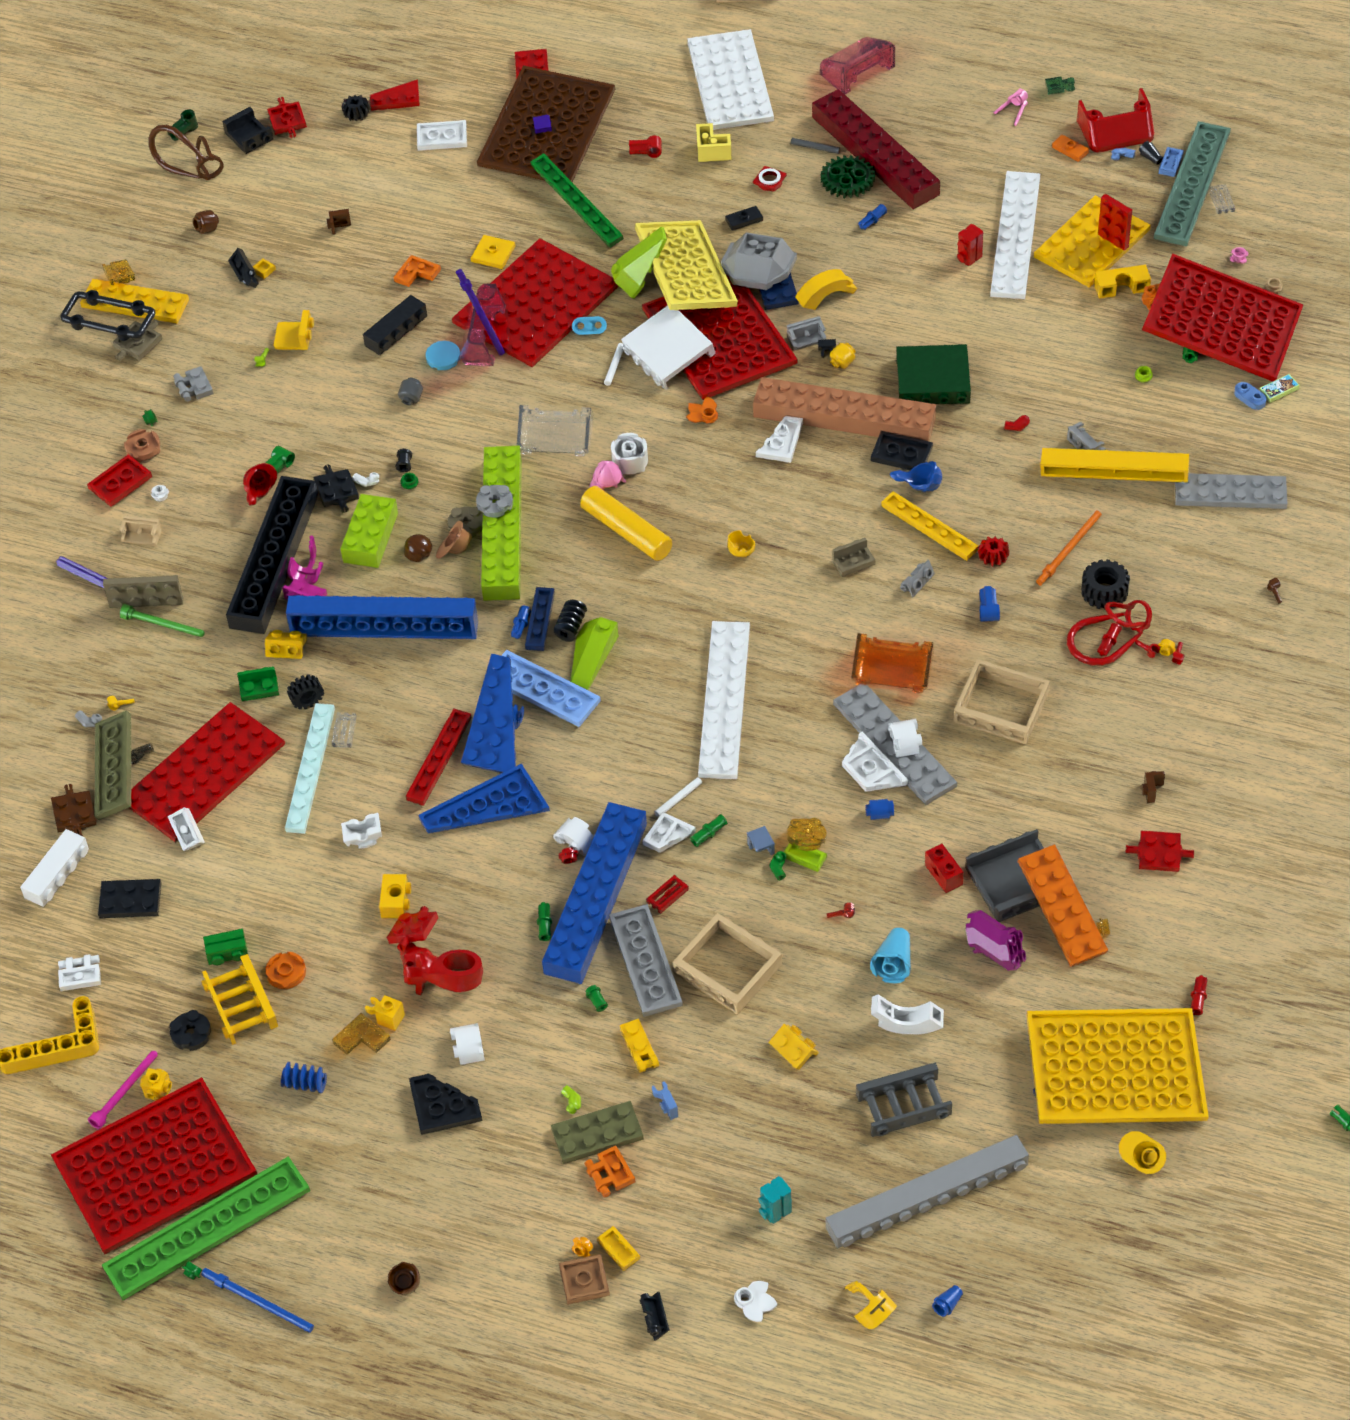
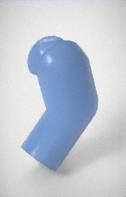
(1116, 153)

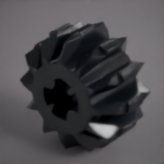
(355, 107)

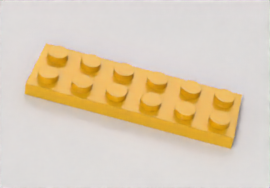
(167, 304)

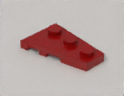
(396, 97)

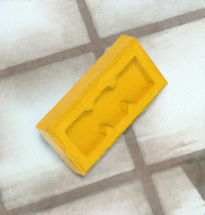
(618, 1248)

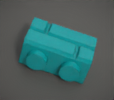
(775, 1200)

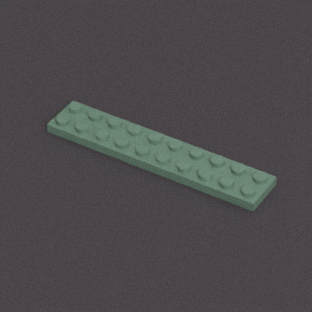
(1192, 184)

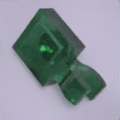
(1057, 85)

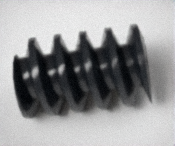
(570, 620)

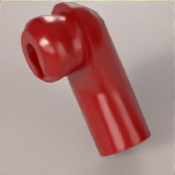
(1017, 425)

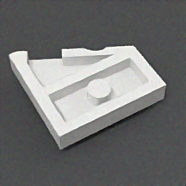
(667, 832)

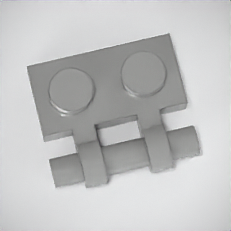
(197, 380)

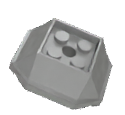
(758, 261)

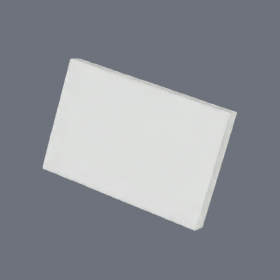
(441, 135)

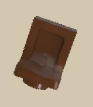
(338, 218)
(1151, 780)

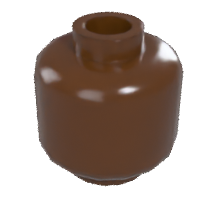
(205, 221)

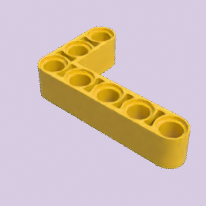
(56, 1045)

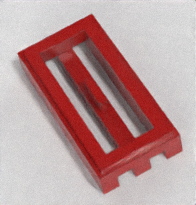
(669, 896)

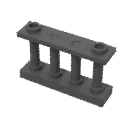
(903, 1080)

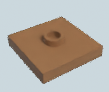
(584, 1279)

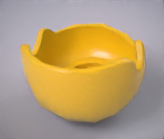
(740, 545)

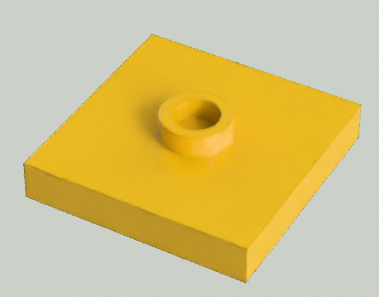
(493, 252)

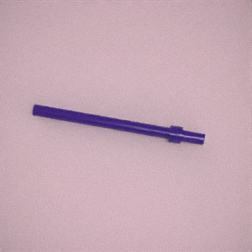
(467, 286)

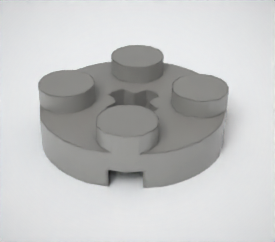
(489, 493)

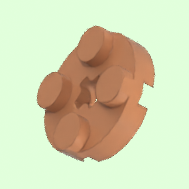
(144, 452)

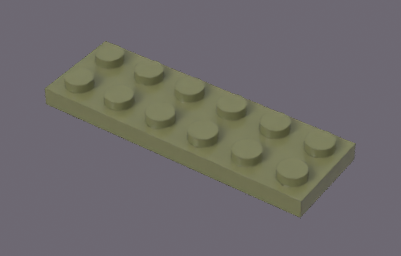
(113, 765)

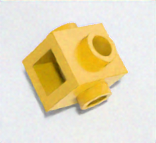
(155, 1084)

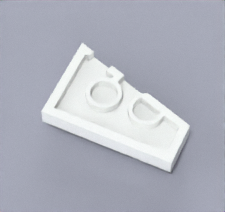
(783, 440)

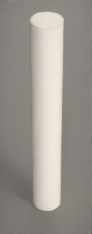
(609, 377)
(678, 797)

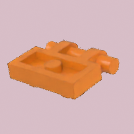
(615, 1167)

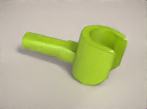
(260, 360)

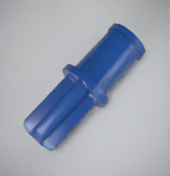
(872, 217)
(520, 621)

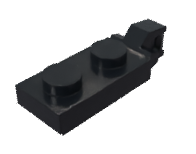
(243, 268)

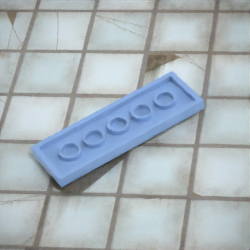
(550, 691)

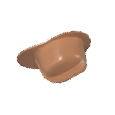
(455, 542)

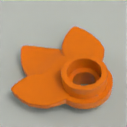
(703, 412)

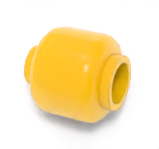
(842, 355)

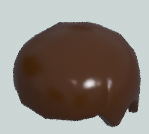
(417, 547)
(404, 1278)

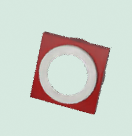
(769, 185)

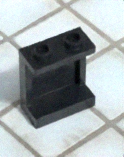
(247, 130)

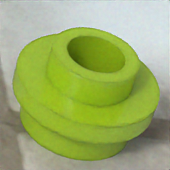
(1143, 374)

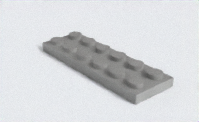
(1232, 491)
(645, 960)

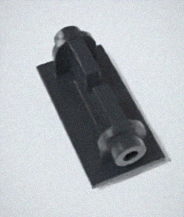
(656, 1318)

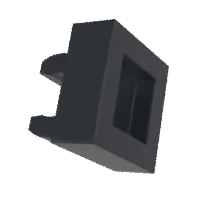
(826, 345)

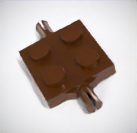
(73, 811)

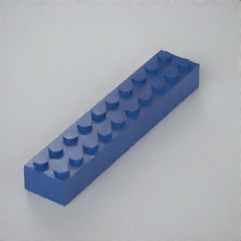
(383, 617)
(594, 893)

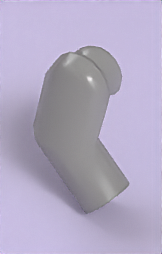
(87, 721)

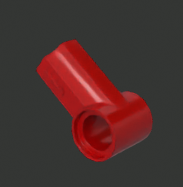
(651, 146)

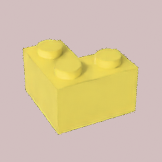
(712, 146)

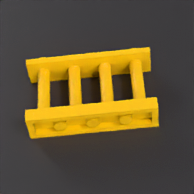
(253, 984)

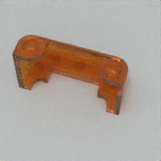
(892, 663)

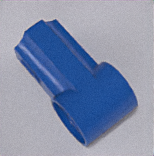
(988, 605)

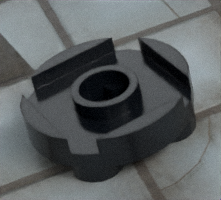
(189, 1020)

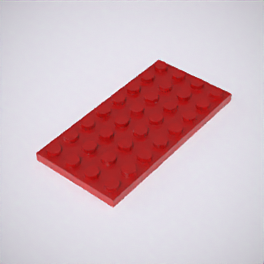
(204, 768)

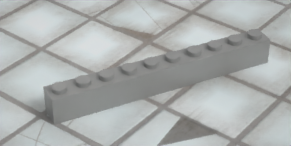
(927, 1191)

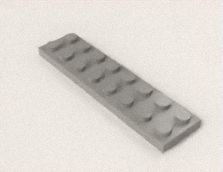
(871, 716)

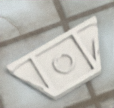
(871, 767)

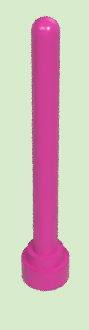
(98, 1118)

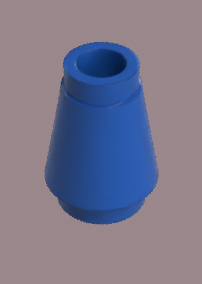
(946, 1302)

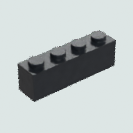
(395, 325)

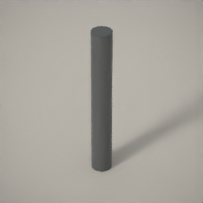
(809, 144)

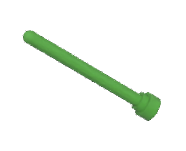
(128, 612)

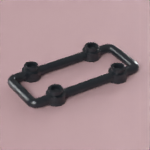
(93, 298)

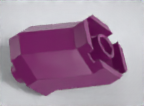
(995, 940)

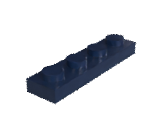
(540, 619)

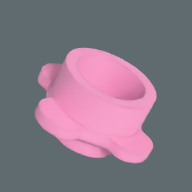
(1239, 255)

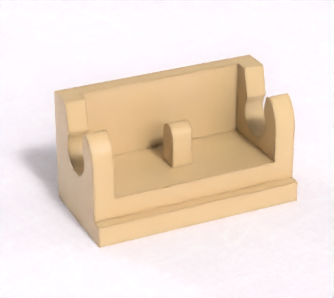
(140, 530)

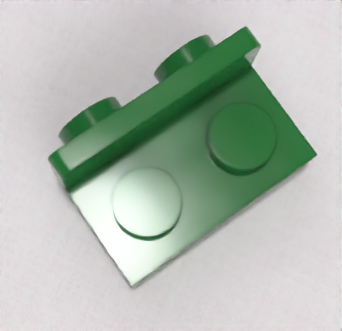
(258, 683)

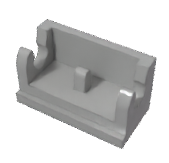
(805, 333)
(1082, 439)

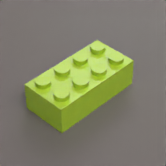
(369, 530)

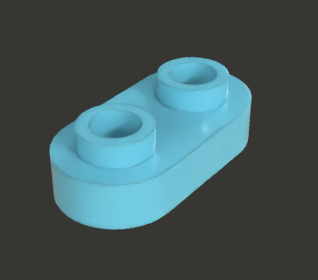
(589, 325)

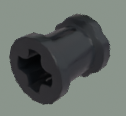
(404, 457)

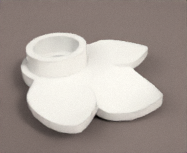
(758, 1302)

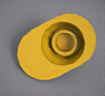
(1142, 1152)

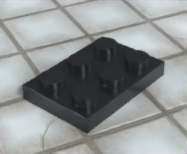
(900, 450)
(129, 898)

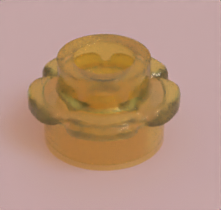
(1103, 927)

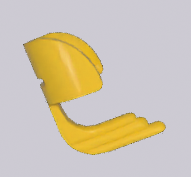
(872, 1320)

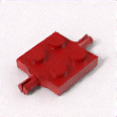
(286, 117)
(1159, 851)
(412, 928)

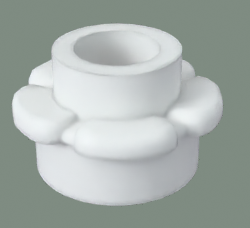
(159, 493)

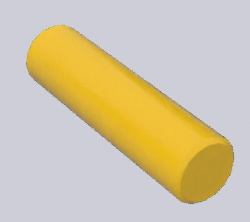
(626, 523)

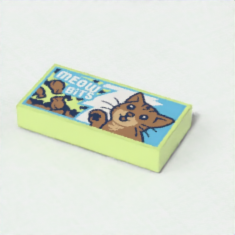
(1279, 388)

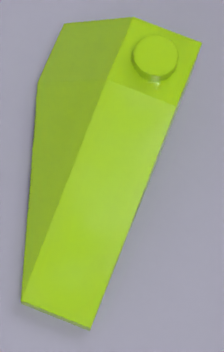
(634, 265)
(592, 649)

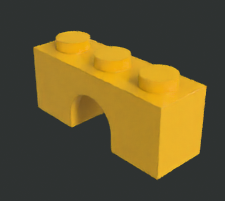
(1134, 277)

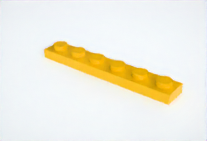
(929, 525)

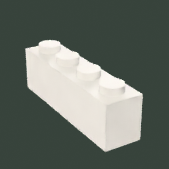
(54, 868)

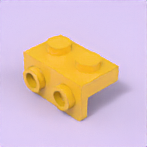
(284, 644)
(793, 1045)

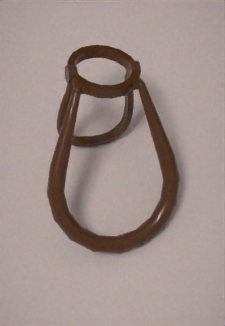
(200, 158)

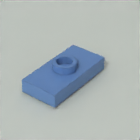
(1171, 161)

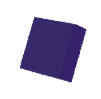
(542, 123)

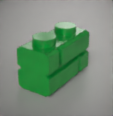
(225, 946)

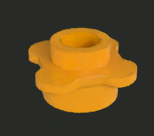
(582, 1246)

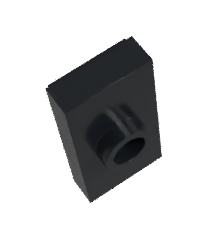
(744, 218)

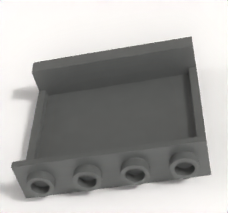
(1001, 877)

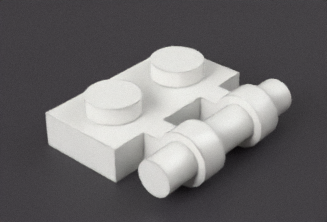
(79, 977)

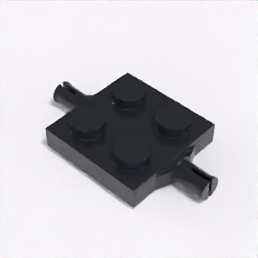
(336, 488)

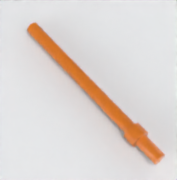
(1050, 569)

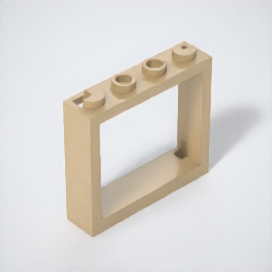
(994, 724)
(713, 988)

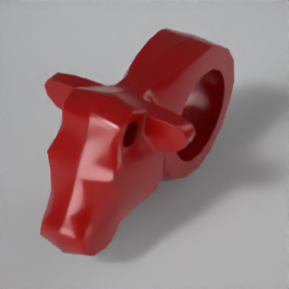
(423, 967)

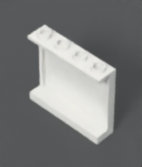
(666, 345)

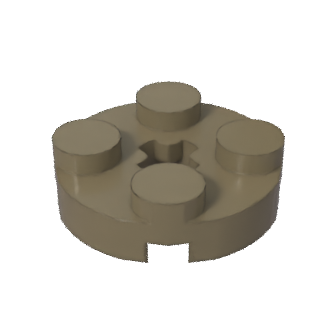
(469, 514)

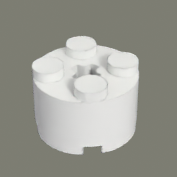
(630, 453)

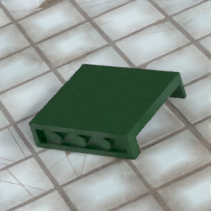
(934, 374)

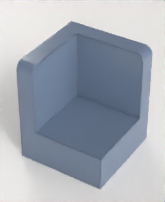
(760, 840)

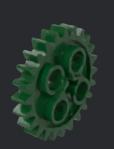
(847, 176)

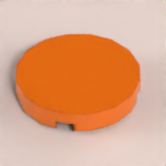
(285, 970)

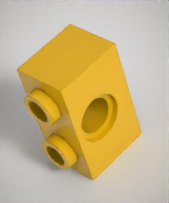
(393, 886)

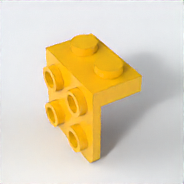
(294, 334)

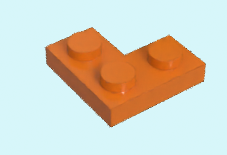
(416, 267)

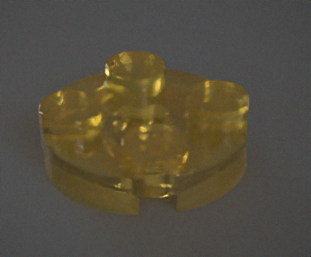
(800, 827)

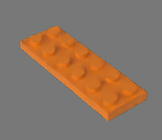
(1062, 905)

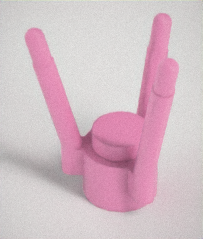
(1017, 99)

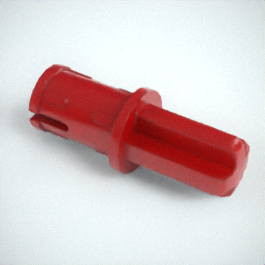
(1109, 639)
(1199, 995)

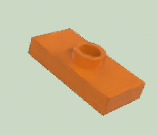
(1070, 148)

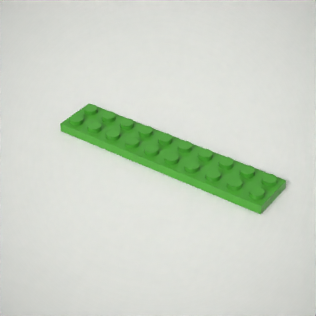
(205, 1228)

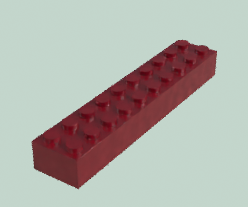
(869, 141)

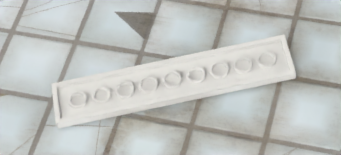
(1015, 235)
(724, 700)

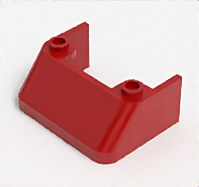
(1117, 130)

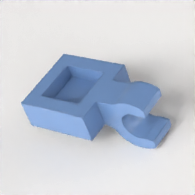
(668, 1104)

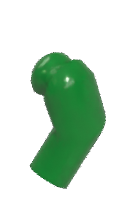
(776, 865)

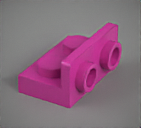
(302, 588)

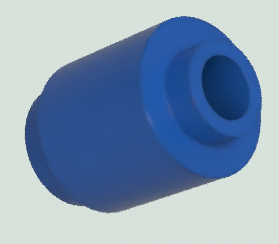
(879, 809)

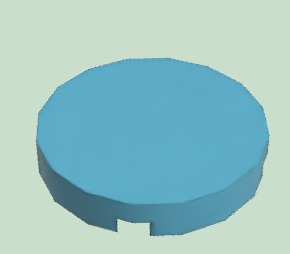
(443, 355)

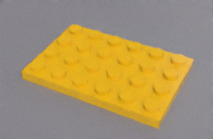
(1080, 250)

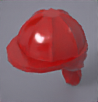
(259, 481)

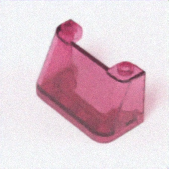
(845, 65)
(473, 348)

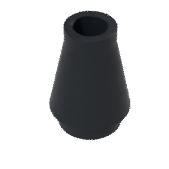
(1150, 152)

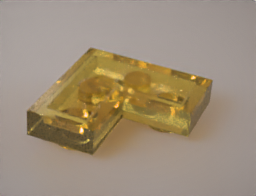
(358, 1031)

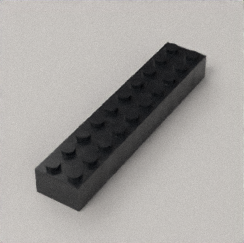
(269, 558)

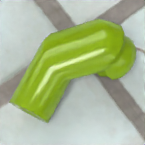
(574, 1099)

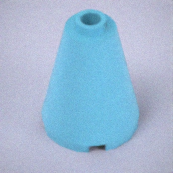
(893, 957)

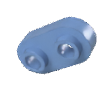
(1250, 395)

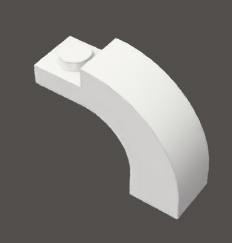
(907, 1020)

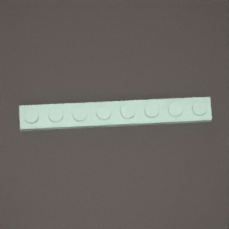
(309, 768)

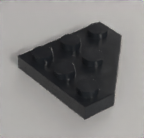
(441, 1105)

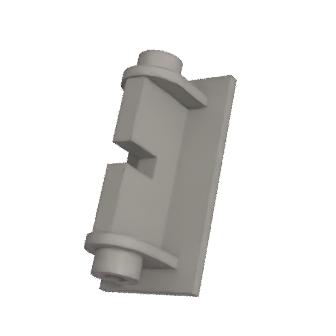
(919, 578)

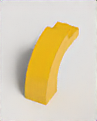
(822, 285)

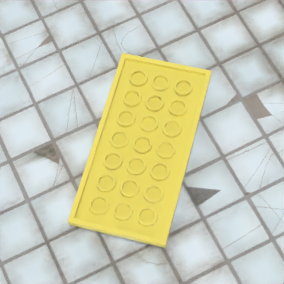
(688, 267)

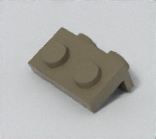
(852, 557)

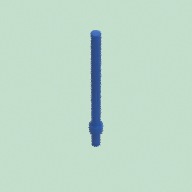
(223, 1282)

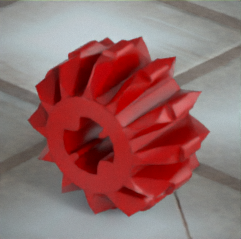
(993, 551)

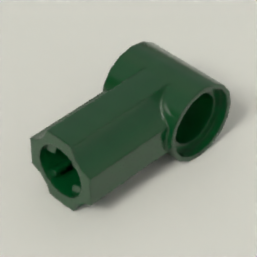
(186, 123)

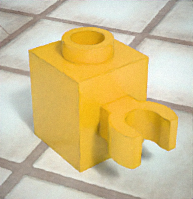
(388, 1011)

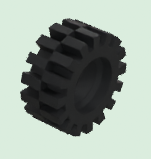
(305, 691)

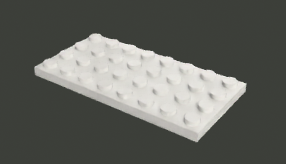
(730, 79)

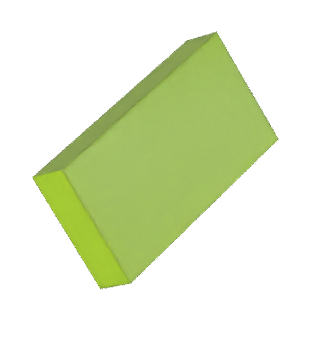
(809, 859)

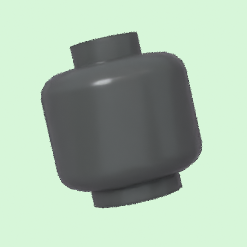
(410, 391)

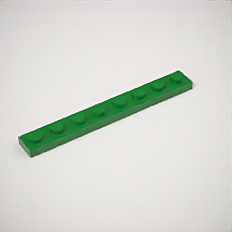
(577, 200)

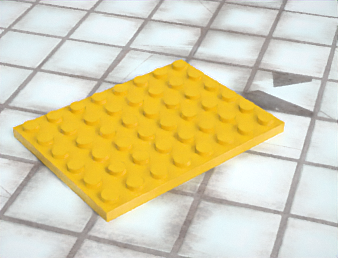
(1116, 1066)

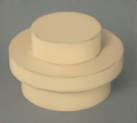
(1274, 285)

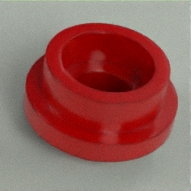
(568, 855)

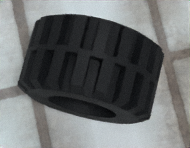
(1108, 573)

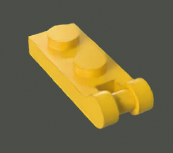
(639, 1045)

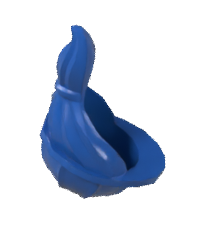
(922, 477)

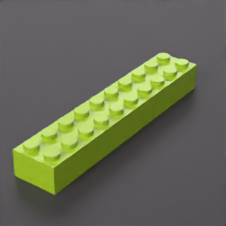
(502, 534)

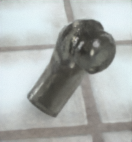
(139, 752)

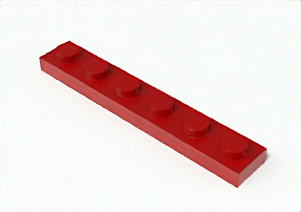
(438, 757)

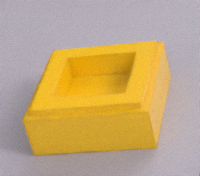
(264, 268)

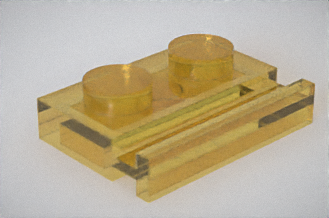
(119, 272)

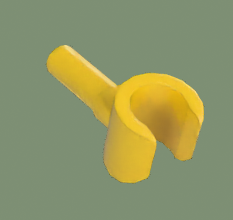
(114, 704)

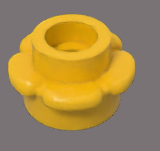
(1167, 647)

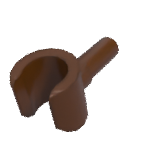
(1272, 587)

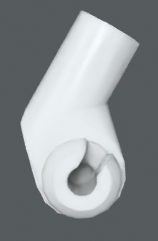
(368, 481)

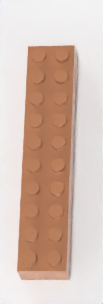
(843, 409)

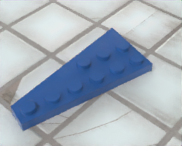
(493, 729)
(497, 799)

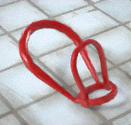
(1138, 626)

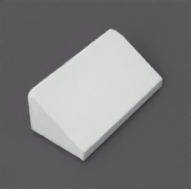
(186, 829)

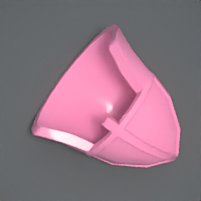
(607, 475)

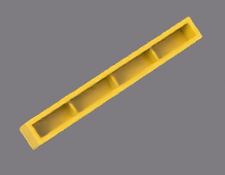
(1114, 465)

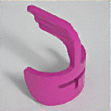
(313, 574)

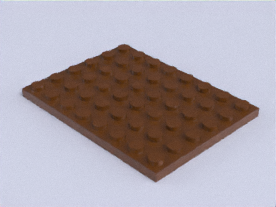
(574, 112)

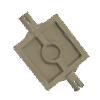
(138, 346)

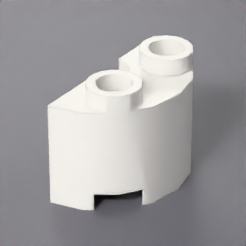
(905, 737)
(363, 832)
(575, 834)
(468, 1043)

